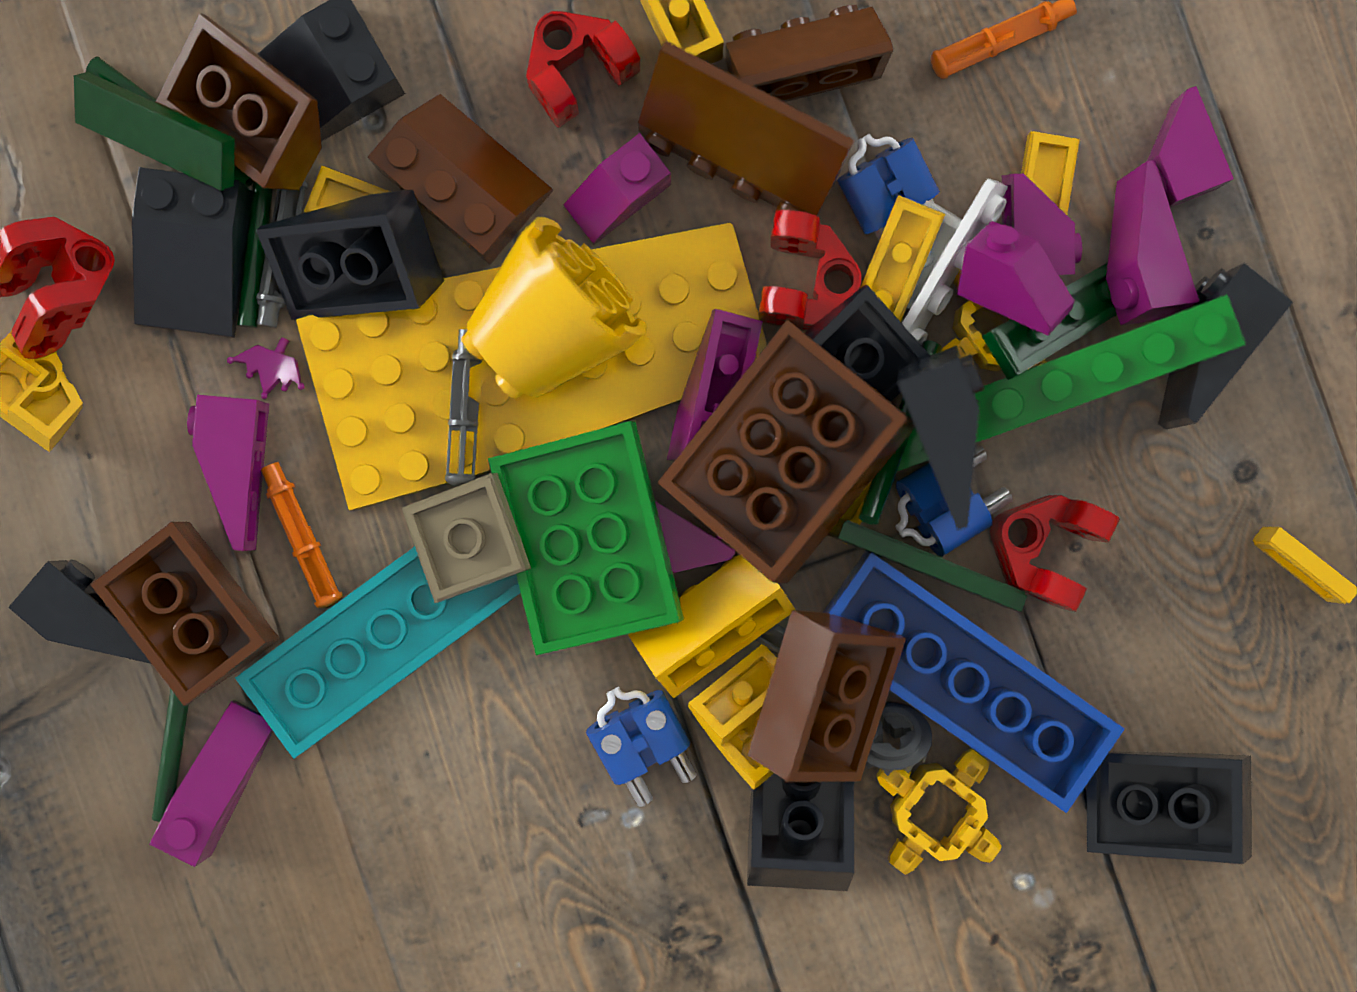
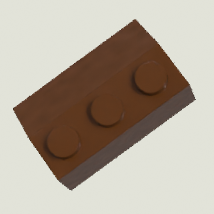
(813, 55)
(248, 99)
(460, 176)
(185, 611)
(825, 698)

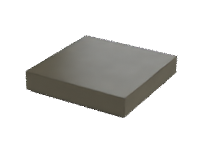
(466, 537)

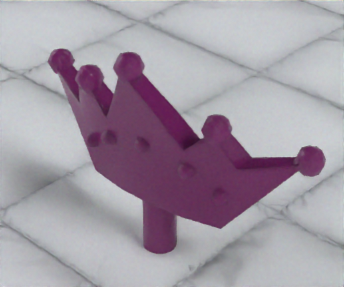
(271, 366)

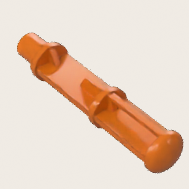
(1001, 37)
(301, 537)

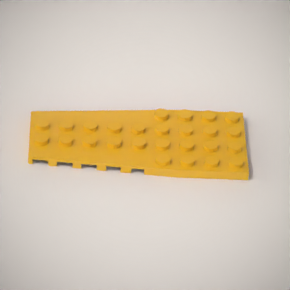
(390, 372)

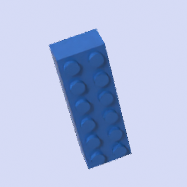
(980, 685)

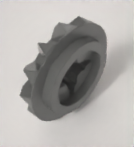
(914, 737)

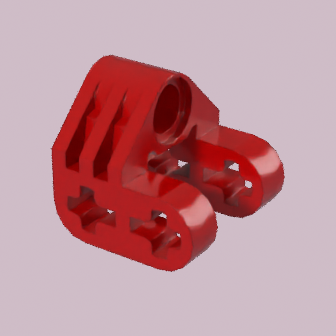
(604, 38)
(804, 235)
(79, 274)
(1068, 514)

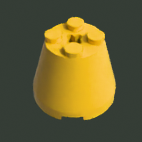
(550, 313)

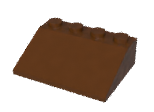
(740, 134)
(786, 454)

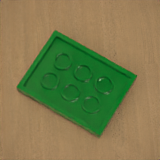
(588, 538)

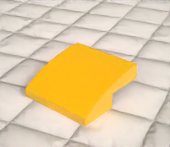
(732, 708)

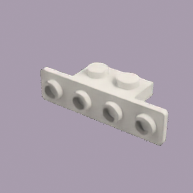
(947, 256)

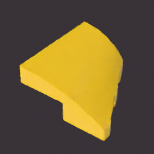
(36, 395)

